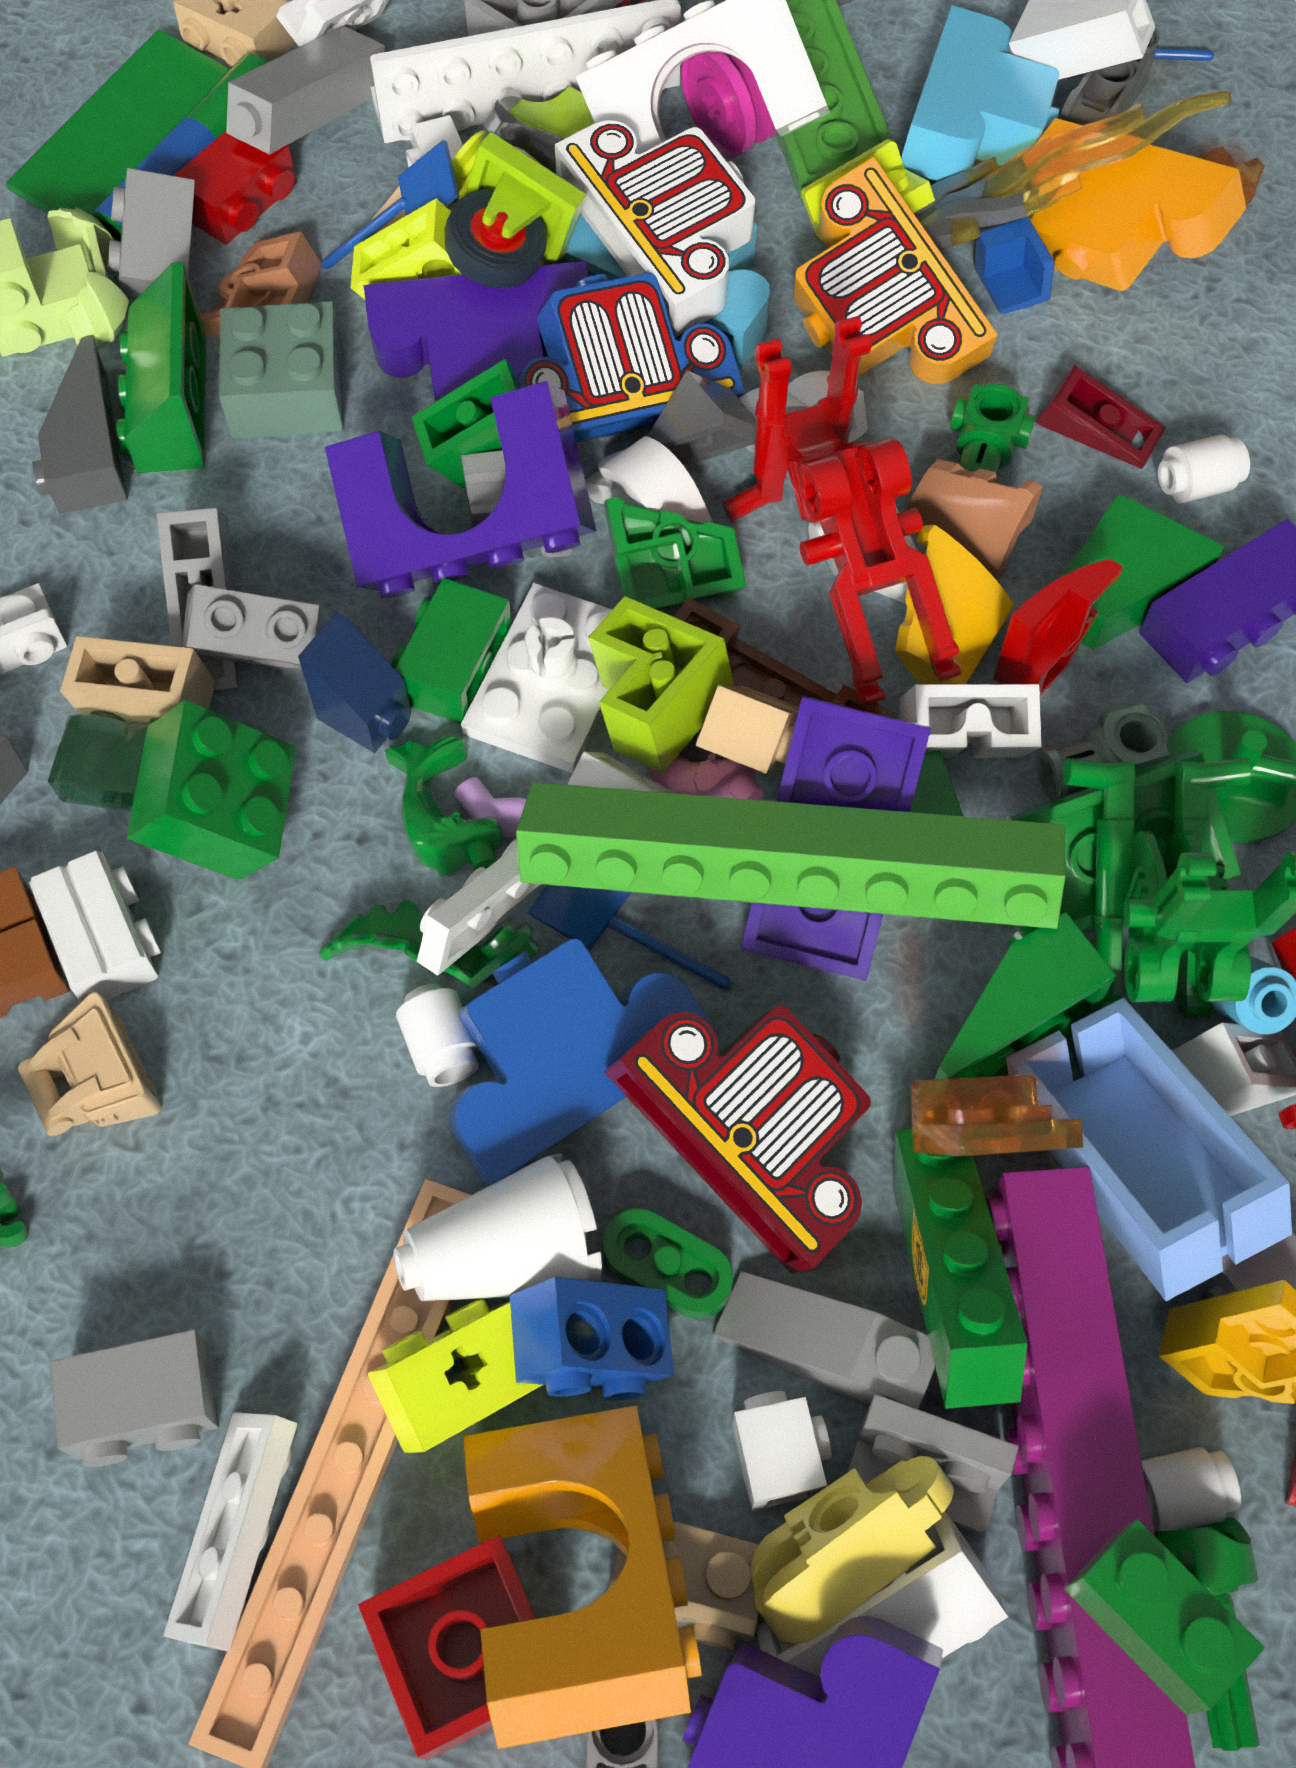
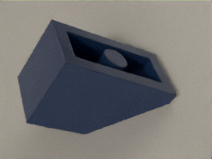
(354, 685)

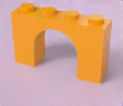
(621, 1653)

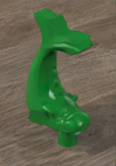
(435, 838)

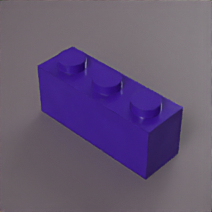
(1226, 606)

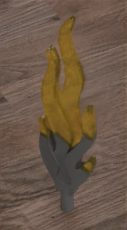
(1045, 171)

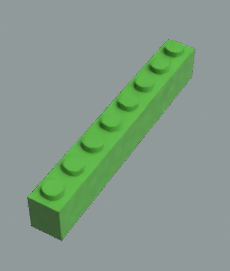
(793, 854)

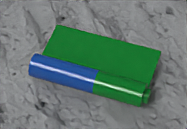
(145, 118)

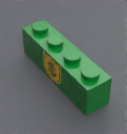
(959, 1277)

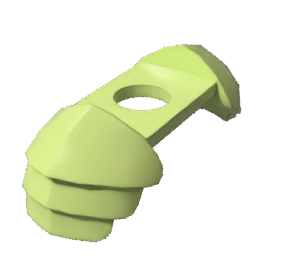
(100, 304)

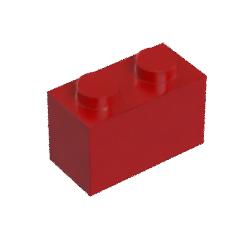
(236, 185)

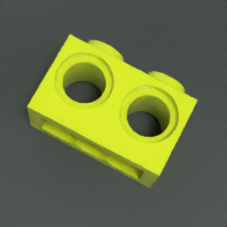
(404, 250)

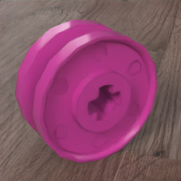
(726, 102)

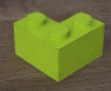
(658, 680)

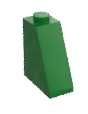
(1155, 559)

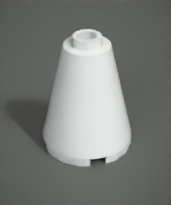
(503, 1237)

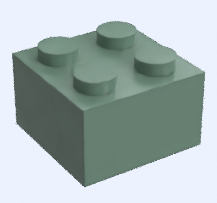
(281, 369)

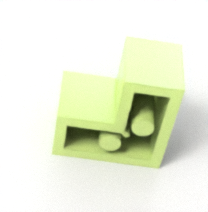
(36, 293)

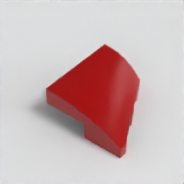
(1051, 626)

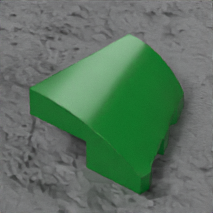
(669, 557)

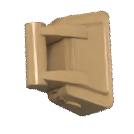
(99, 1067)

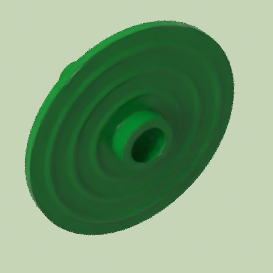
(1269, 802)

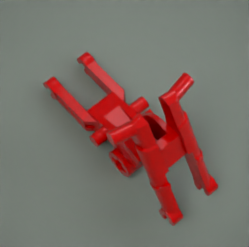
(852, 497)

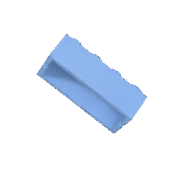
(1160, 1150)

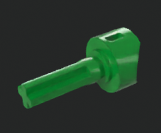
(1221, 1561)

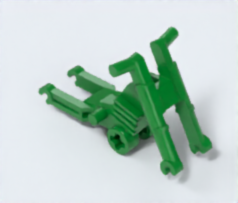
(1177, 904)

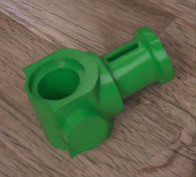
(991, 426)

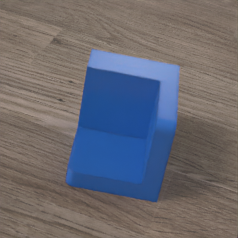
(1014, 265)

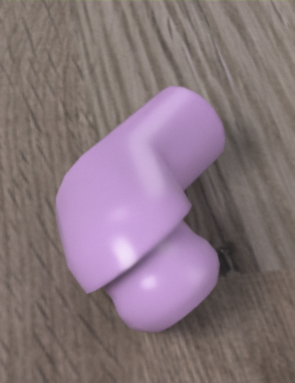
(480, 803)

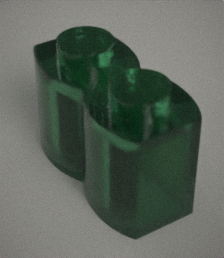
(99, 760)

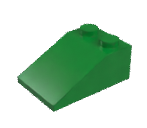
(1036, 990)

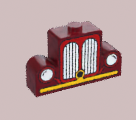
(754, 1123)

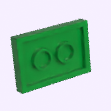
(1152, 812)

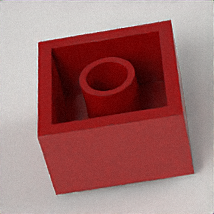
(433, 1644)

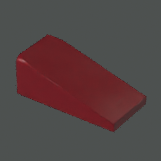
(1099, 418)

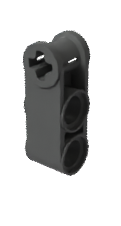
(1109, 89)

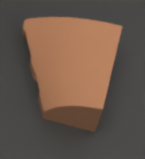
(269, 274)
(976, 510)

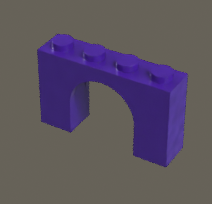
(539, 505)

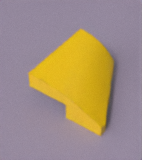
(972, 604)
(1237, 1343)

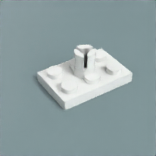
(543, 682)

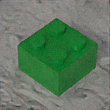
(212, 791)

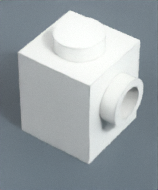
(780, 1450)

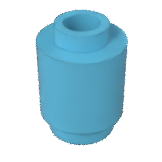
(1269, 1002)

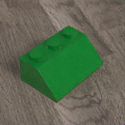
(164, 377)

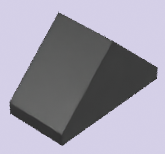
(703, 421)

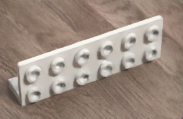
(509, 65)

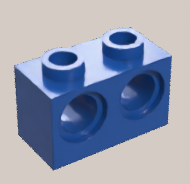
(591, 1337)

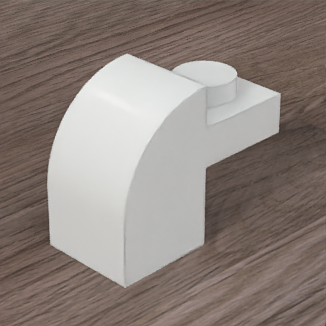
(648, 478)

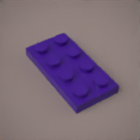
(841, 761)

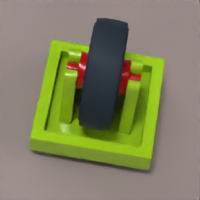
(510, 217)

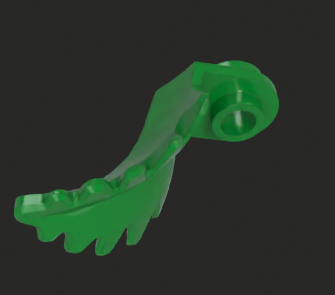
(402, 933)

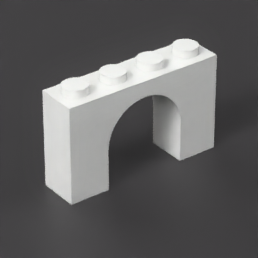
(754, 31)
(1082, 33)

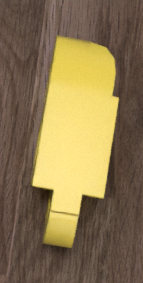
(846, 1546)

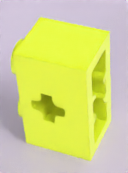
(416, 1392)

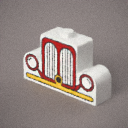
(663, 211)

